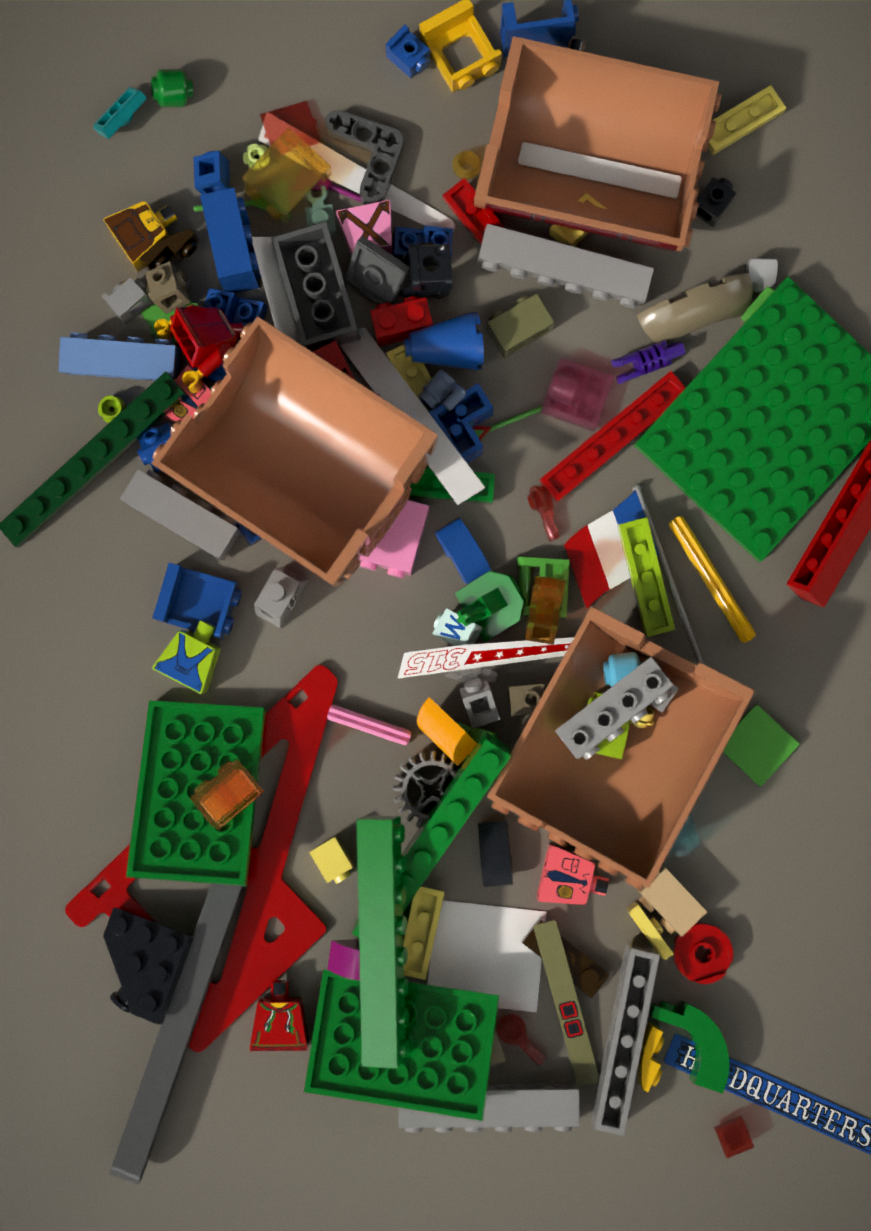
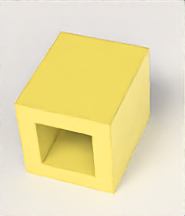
(332, 860)

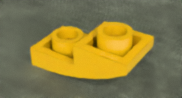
(648, 1066)

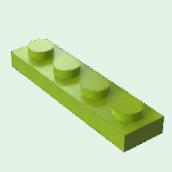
(646, 576)

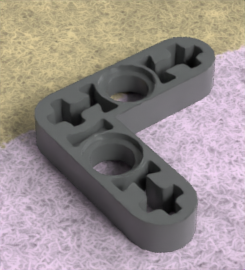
(379, 151)

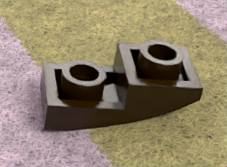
(179, 245)

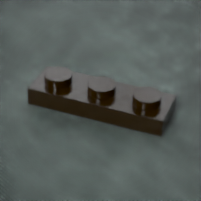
(584, 971)

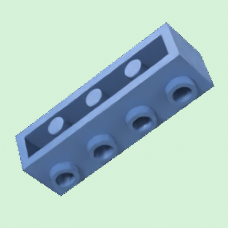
(118, 358)

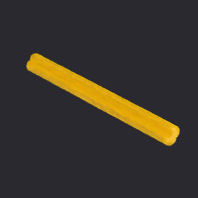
(712, 579)

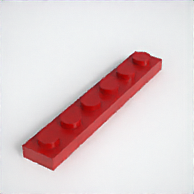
(612, 437)

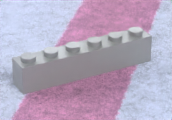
(564, 265)
(624, 1039)
(508, 1107)

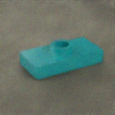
(120, 112)

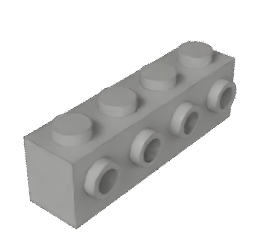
(180, 514)
(614, 708)

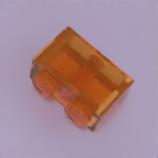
(226, 793)

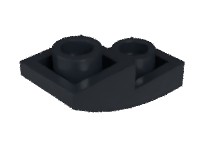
(495, 854)

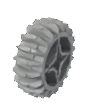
(412, 774)

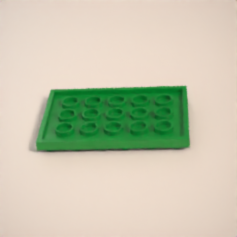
(179, 752)
(447, 1059)

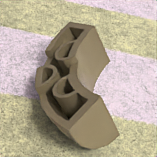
(700, 308)

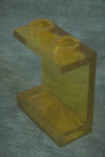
(285, 175)

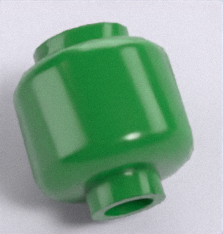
(171, 88)

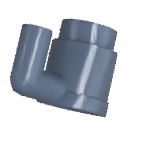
(441, 391)

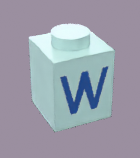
(454, 633)

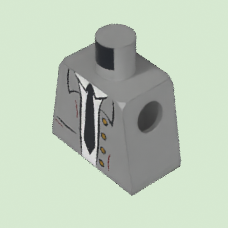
(279, 596)

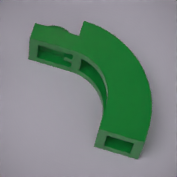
(711, 1056)

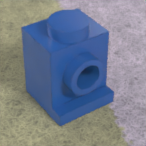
(406, 61)
(211, 172)

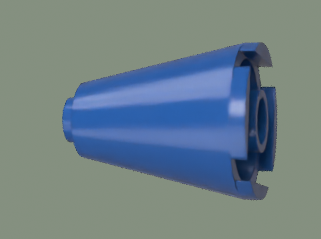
(448, 343)

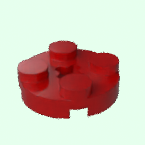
(717, 960)

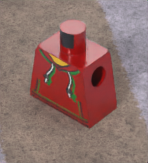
(279, 1021)

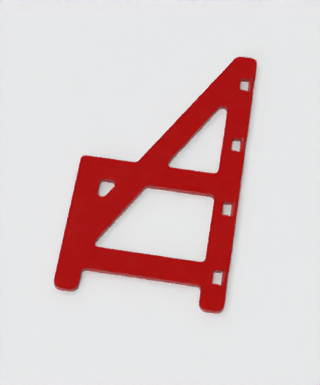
(251, 958)

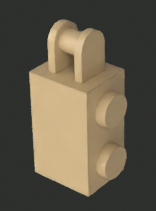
(672, 902)

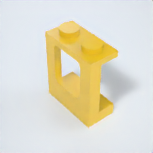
(450, 27)

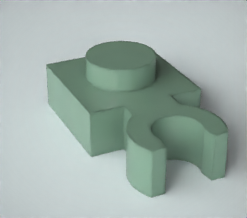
(319, 212)

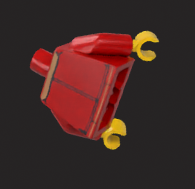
(203, 337)

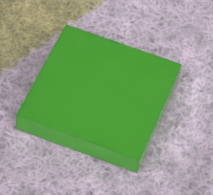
(759, 745)

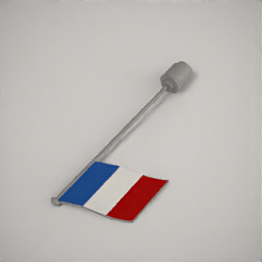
(600, 560)

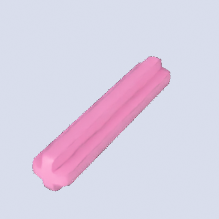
(369, 725)

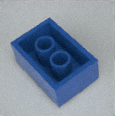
(231, 240)

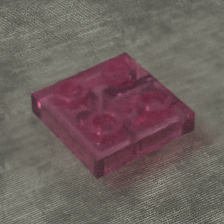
(577, 394)

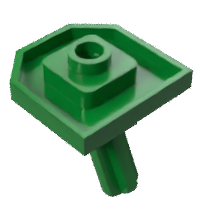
(491, 603)

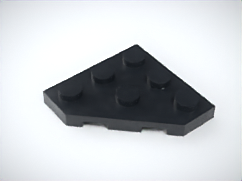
(146, 961)

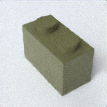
(519, 325)

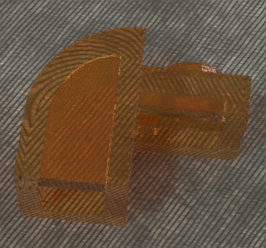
(544, 610)

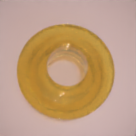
(466, 157)

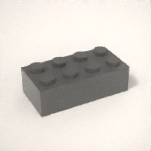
(315, 287)

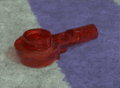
(541, 500)
(512, 1030)

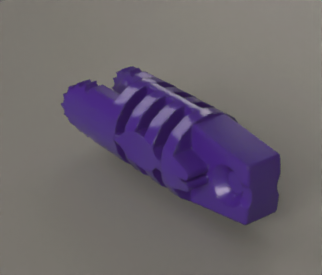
(648, 359)

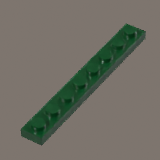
(92, 459)

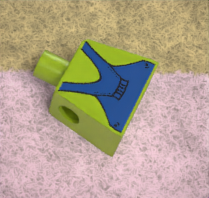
(190, 658)

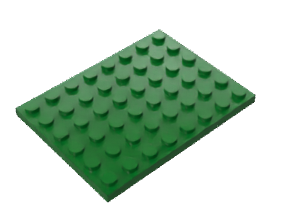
(767, 420)

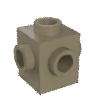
(167, 287)

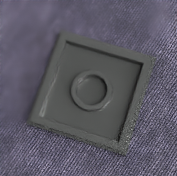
(375, 272)

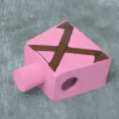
(367, 220)

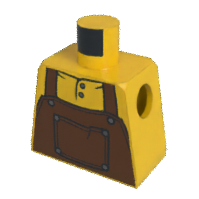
(139, 229)

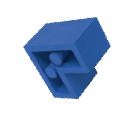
(462, 418)

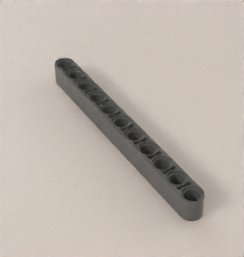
(175, 1033)

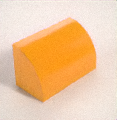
(444, 732)

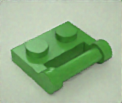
(547, 568)

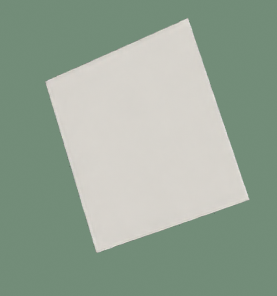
(483, 953)

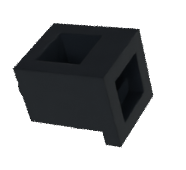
(710, 208)

